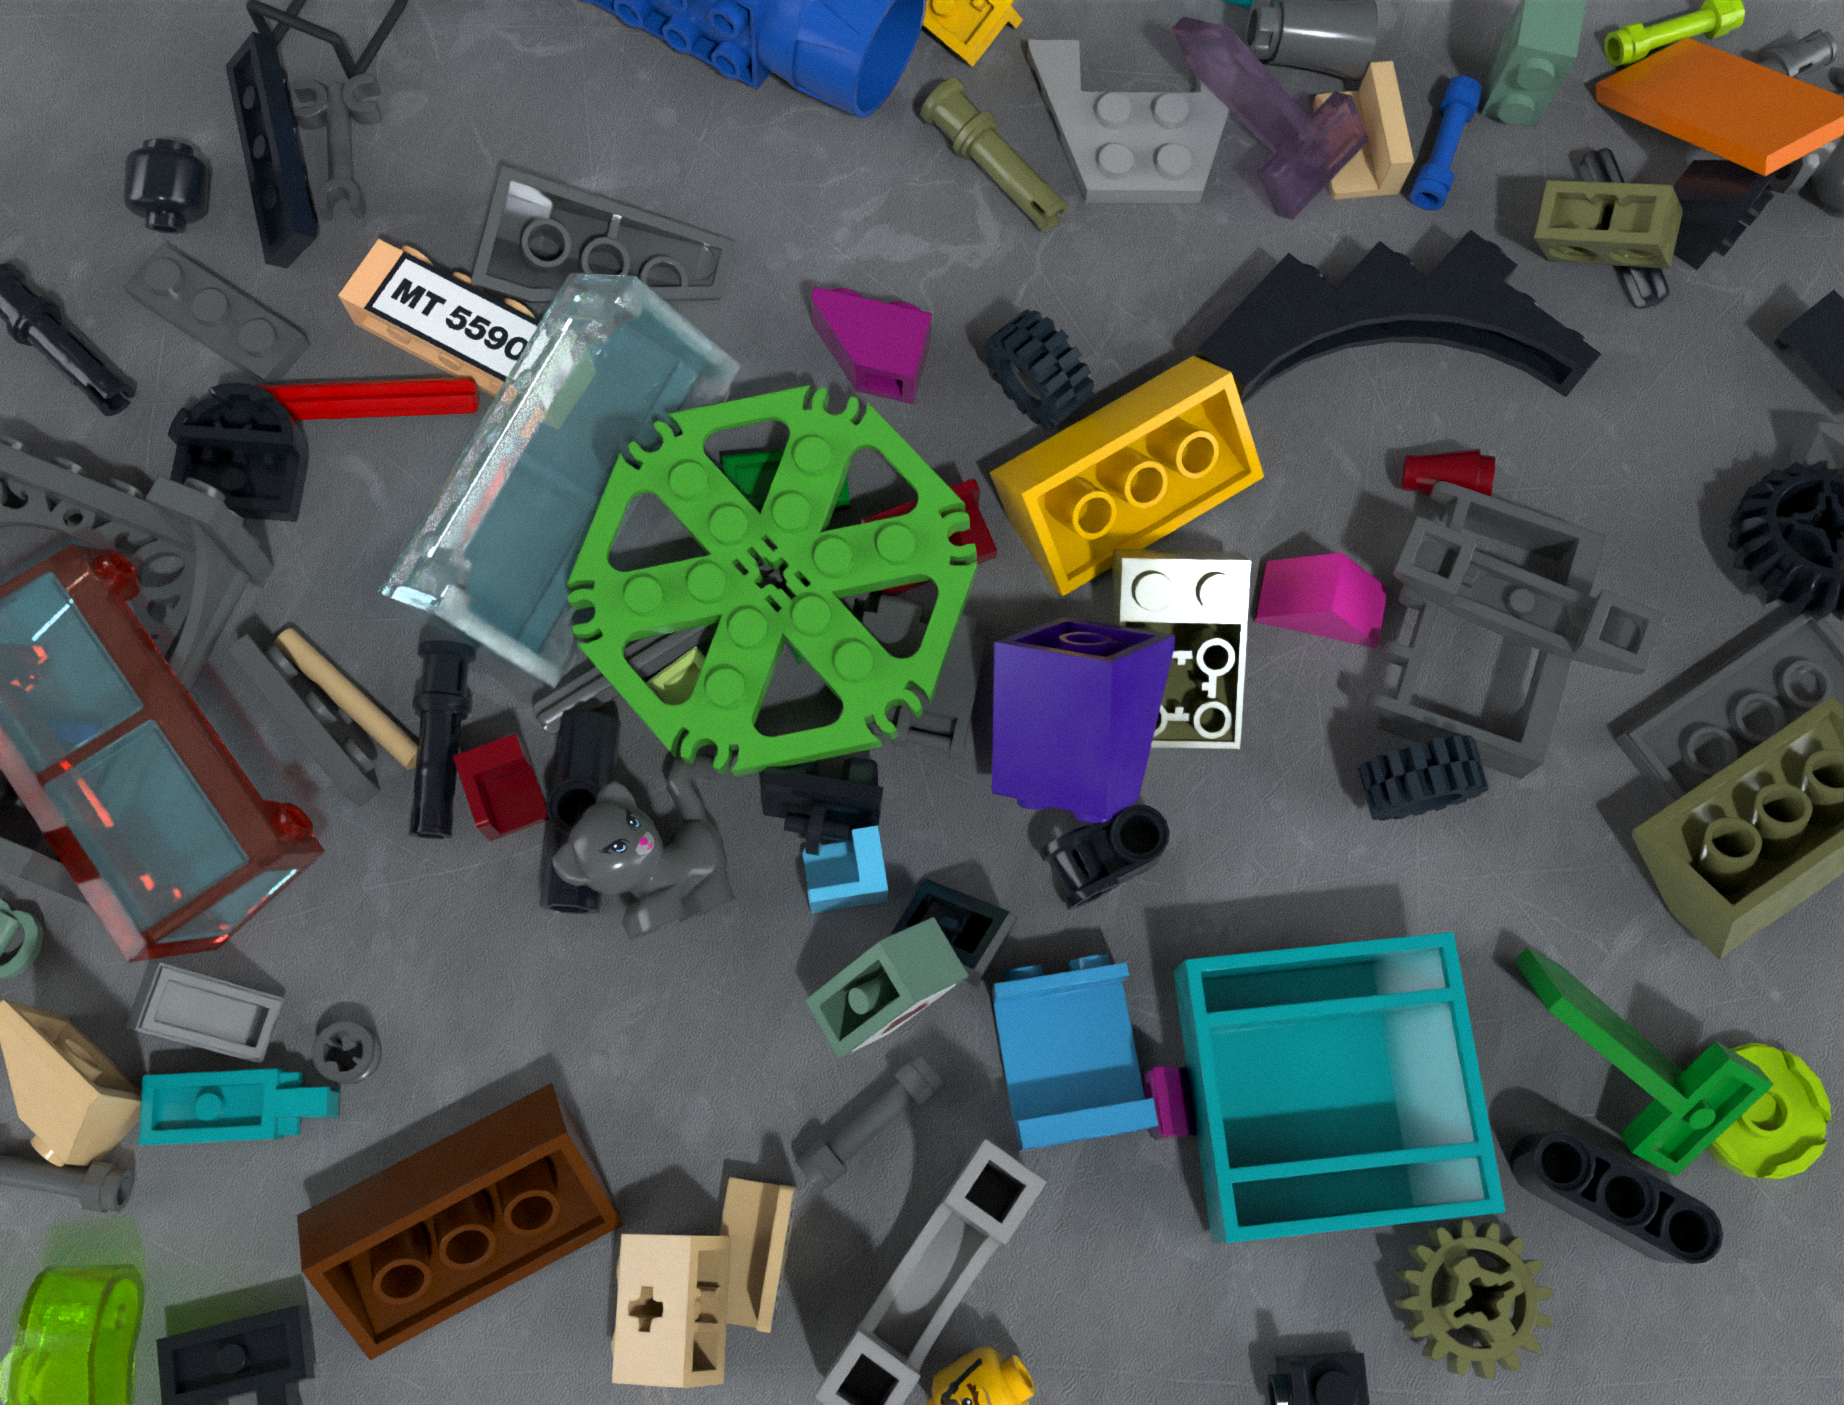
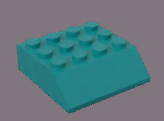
(1335, 1088)

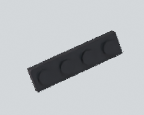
(270, 151)

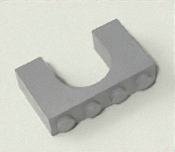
(913, 1307)

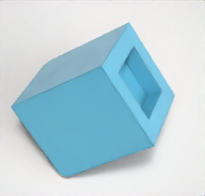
(847, 873)

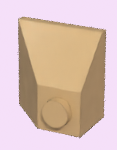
(65, 1086)

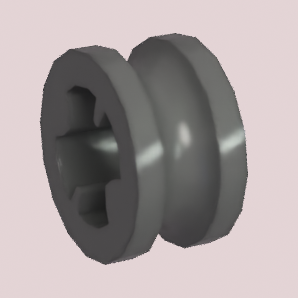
(337, 1071)

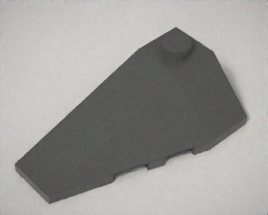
(549, 230)

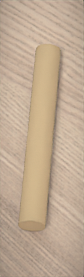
(348, 697)

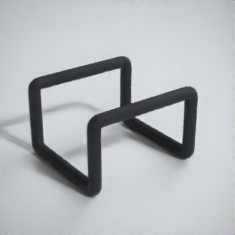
(289, 19)

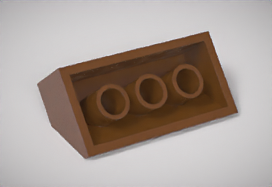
(456, 1222)

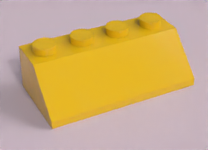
(1130, 472)

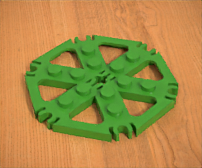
(749, 629)

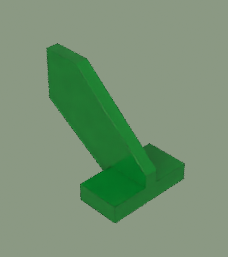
(1688, 1105)

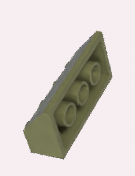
(1754, 834)

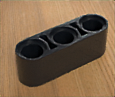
(1647, 1199)

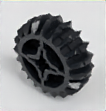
(1797, 554)

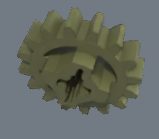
(1491, 1322)

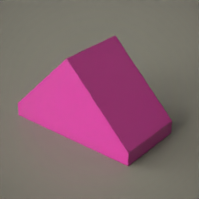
(1322, 598)

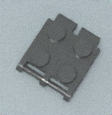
(901, 633)

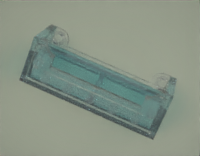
(524, 491)

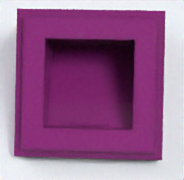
(1172, 1101)

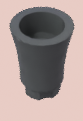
(1314, 34)

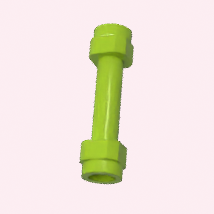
(1633, 41)

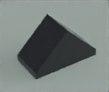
(970, 925)

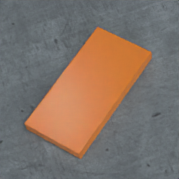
(1726, 105)

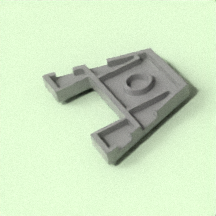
(1128, 142)

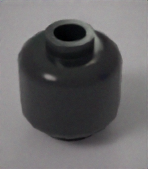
(166, 185)

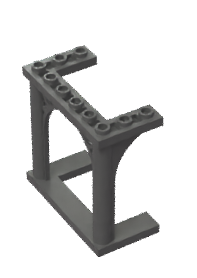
(175, 522)

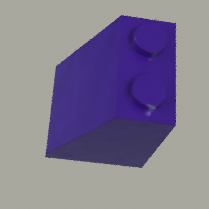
(1076, 714)

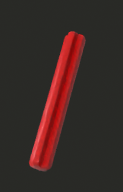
(377, 398)

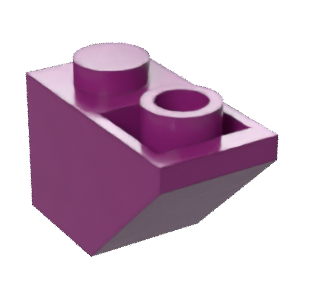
(874, 341)

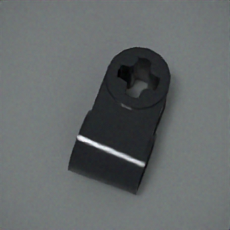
(1102, 854)

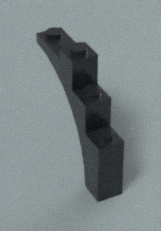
(1387, 300)

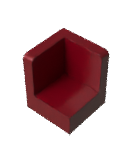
(501, 787)

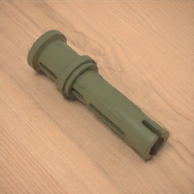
(978, 138)

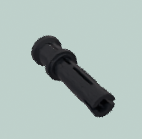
(38, 323)
(441, 709)

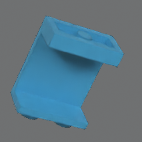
(1070, 1054)

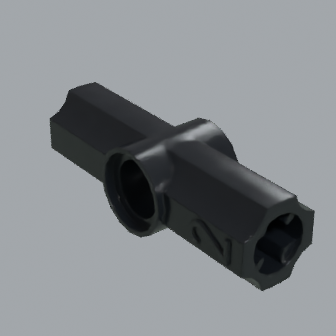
(584, 766)

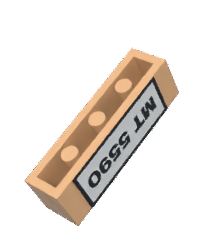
(437, 315)

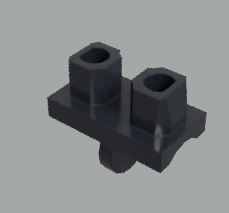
(822, 804)

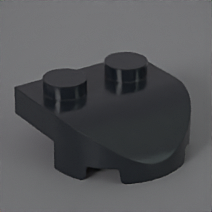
(244, 449)

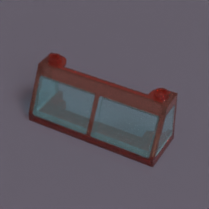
(130, 768)

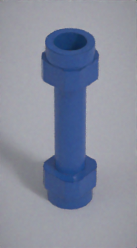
(1435, 176)

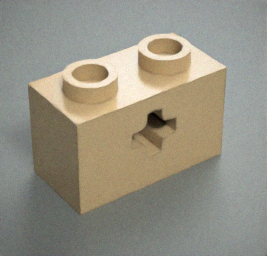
(671, 1310)

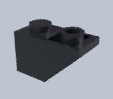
(1713, 202)

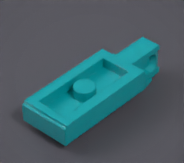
(229, 1106)

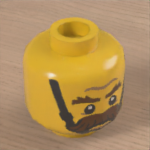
(983, 1379)

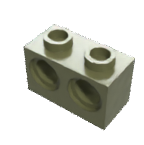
(1609, 223)

